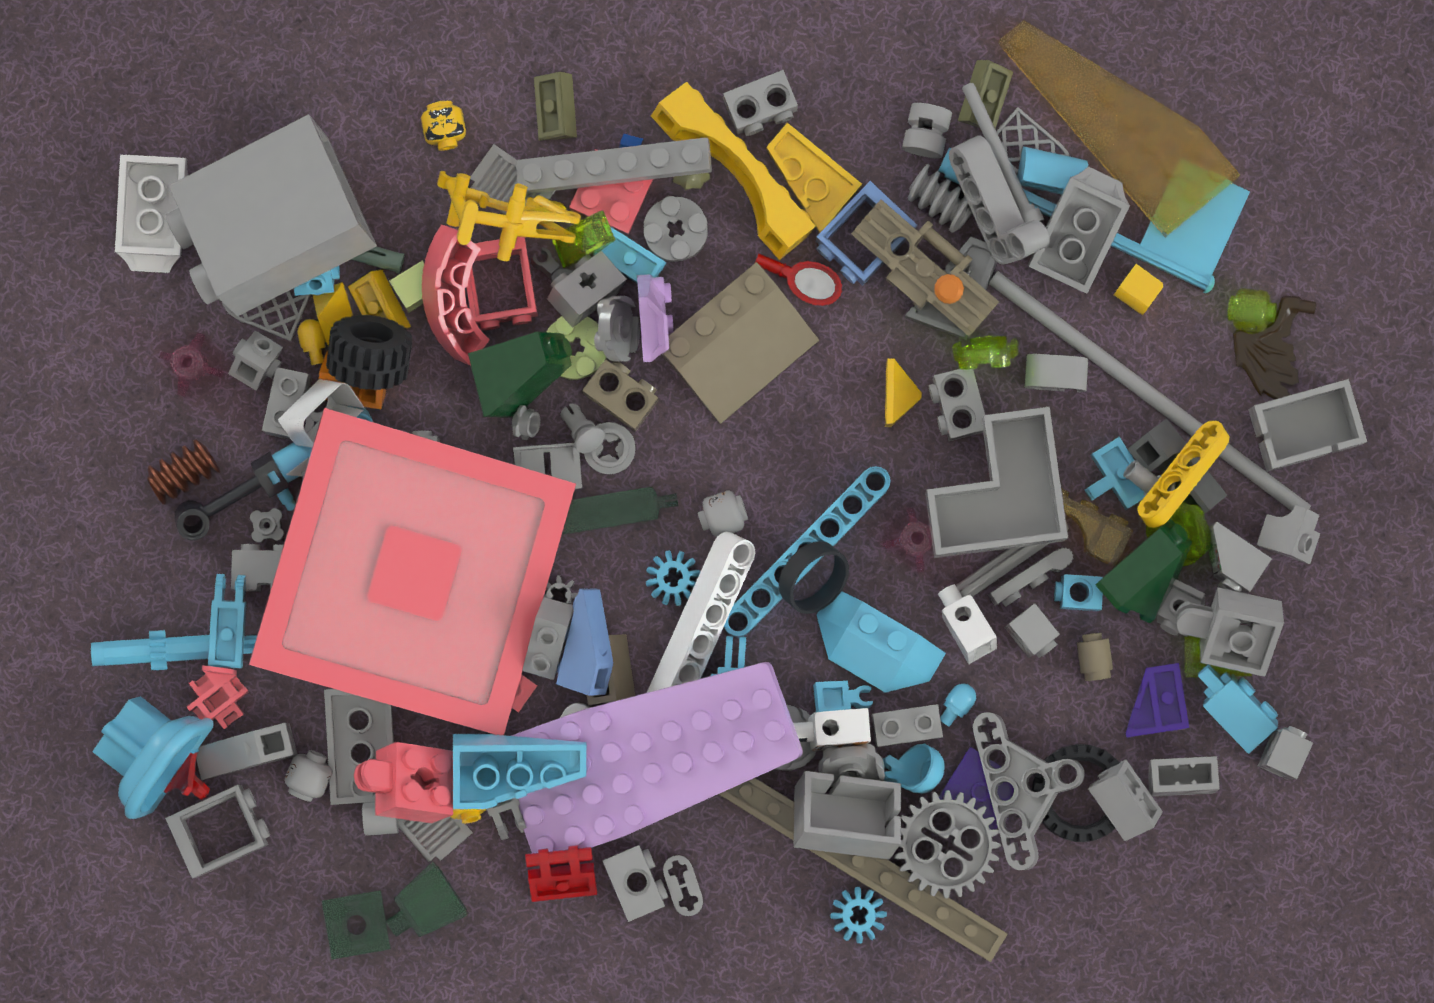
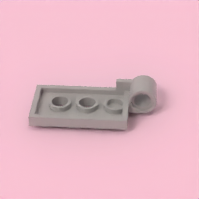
(340, 744)

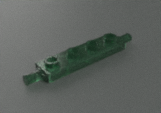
(615, 510)

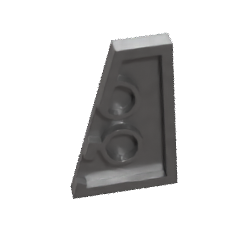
(979, 269)

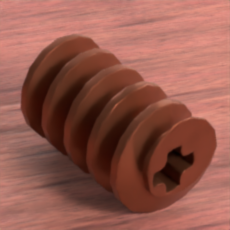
(181, 471)

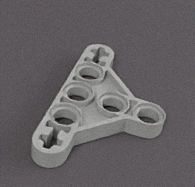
(1017, 770)

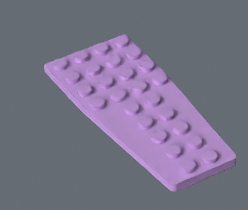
(660, 756)

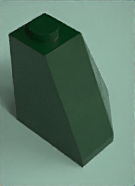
(1147, 572)

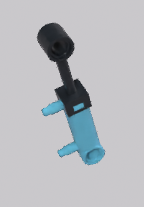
(270, 475)

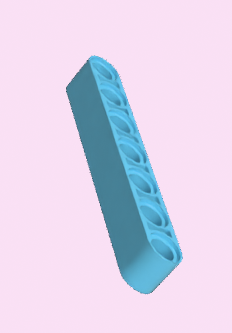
(813, 534)

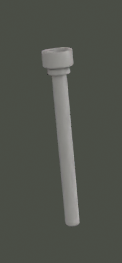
(1026, 209)

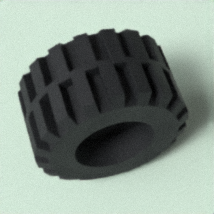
(369, 352)

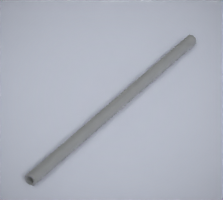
(1141, 388)

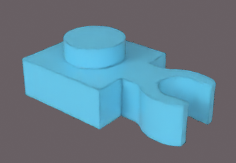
(837, 696)

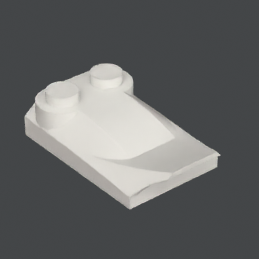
(142, 207)

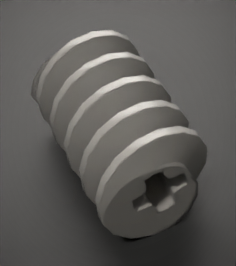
(940, 199)

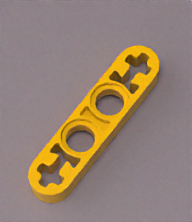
(1161, 504)

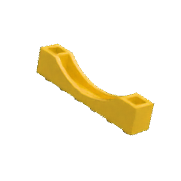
(778, 218)

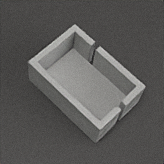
(1307, 425)
(848, 817)

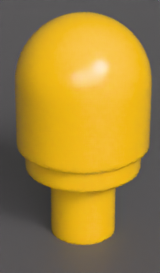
(312, 340)

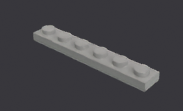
(615, 165)

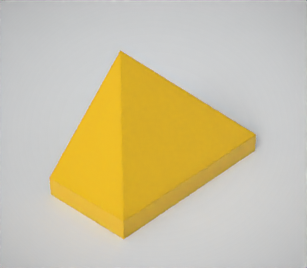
(332, 308)
(900, 393)

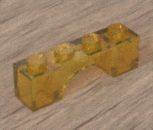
(1102, 535)

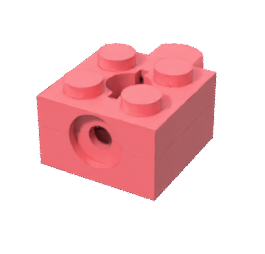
(409, 782)

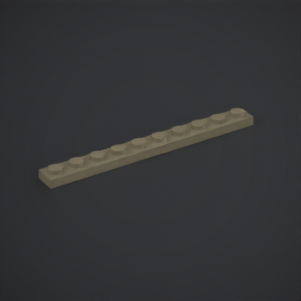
(877, 874)

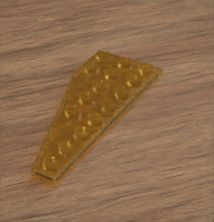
(1153, 151)

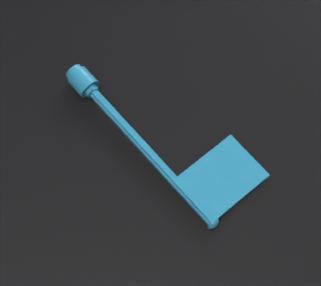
(1188, 251)

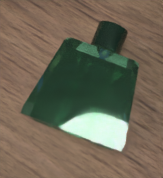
(427, 904)

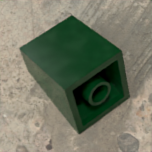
(518, 371)

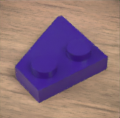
(1159, 702)

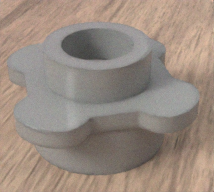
(525, 423)
(259, 519)

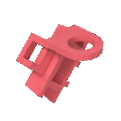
(221, 703)

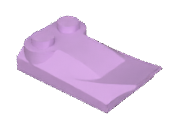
(653, 319)

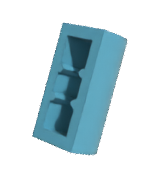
(1047, 170)

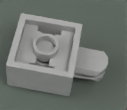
(1223, 638)

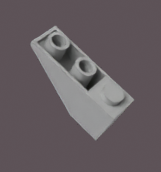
(246, 751)

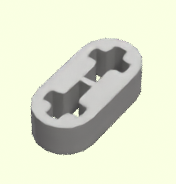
(675, 888)

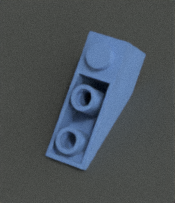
(587, 651)

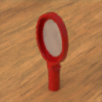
(807, 280)

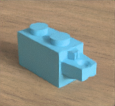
(1237, 709)

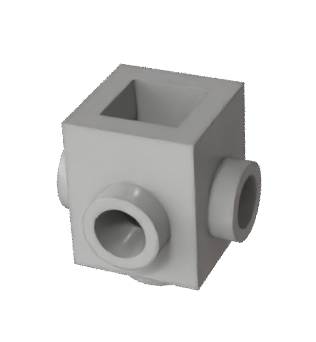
(259, 354)

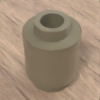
(1094, 657)

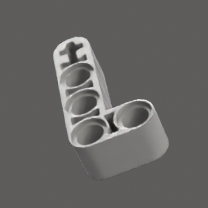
(993, 203)

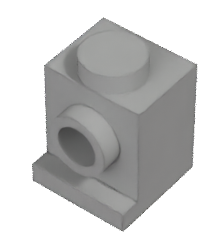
(1178, 595)

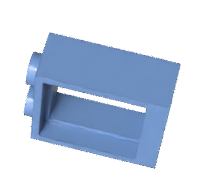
(829, 251)

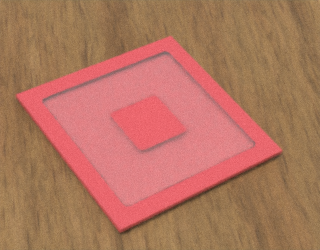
(412, 573)

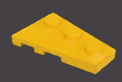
(812, 175)

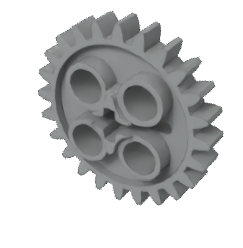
(931, 870)

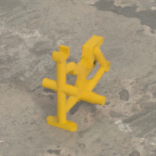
(519, 218)

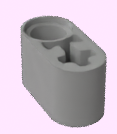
(1056, 372)

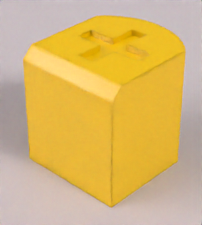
(1139, 289)

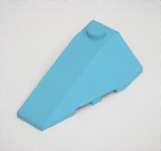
(507, 767)

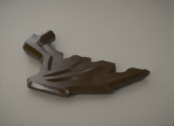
(1266, 355)

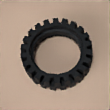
(1051, 820)

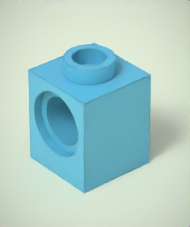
(1093, 599)

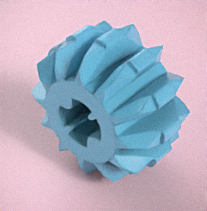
(664, 572)
(869, 916)

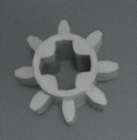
(560, 586)

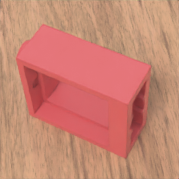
(518, 316)

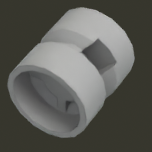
(925, 141)

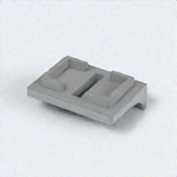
(563, 457)

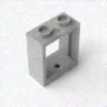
(188, 846)

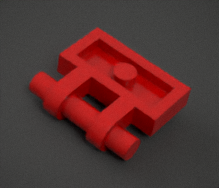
(561, 881)

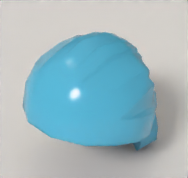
(917, 769)

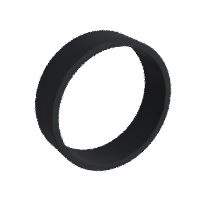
(799, 562)

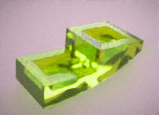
(591, 237)

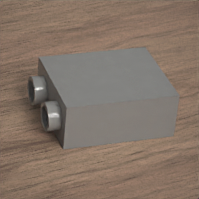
(268, 217)

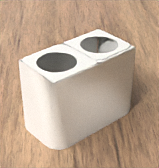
(304, 407)

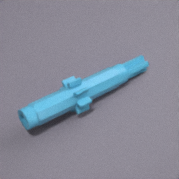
(156, 650)

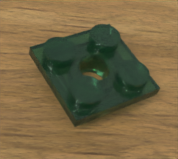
(340, 910)

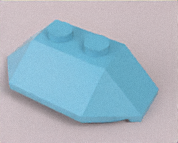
(876, 645)

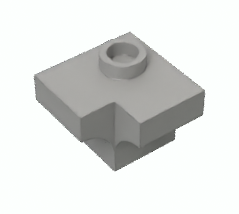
(1291, 534)

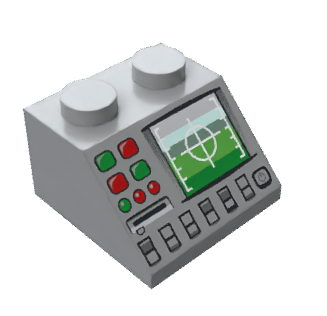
(1235, 560)

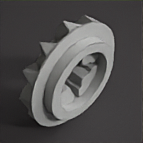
(625, 450)

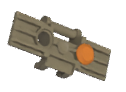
(918, 276)

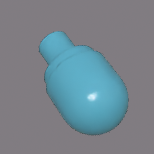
(958, 703)

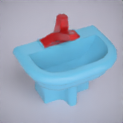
(152, 755)

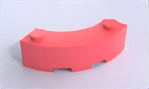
(443, 294)

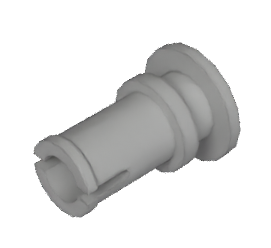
(584, 432)
(1142, 477)

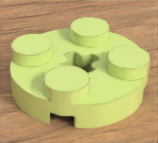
(583, 363)

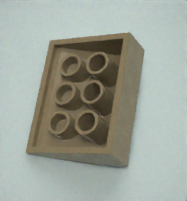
(738, 343)

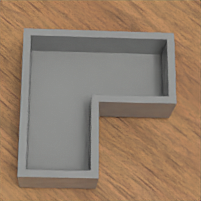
(1018, 503)

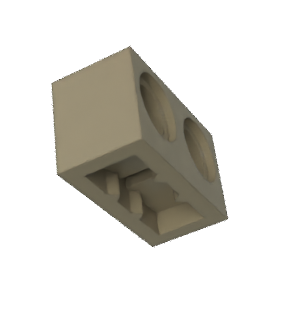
(615, 401)

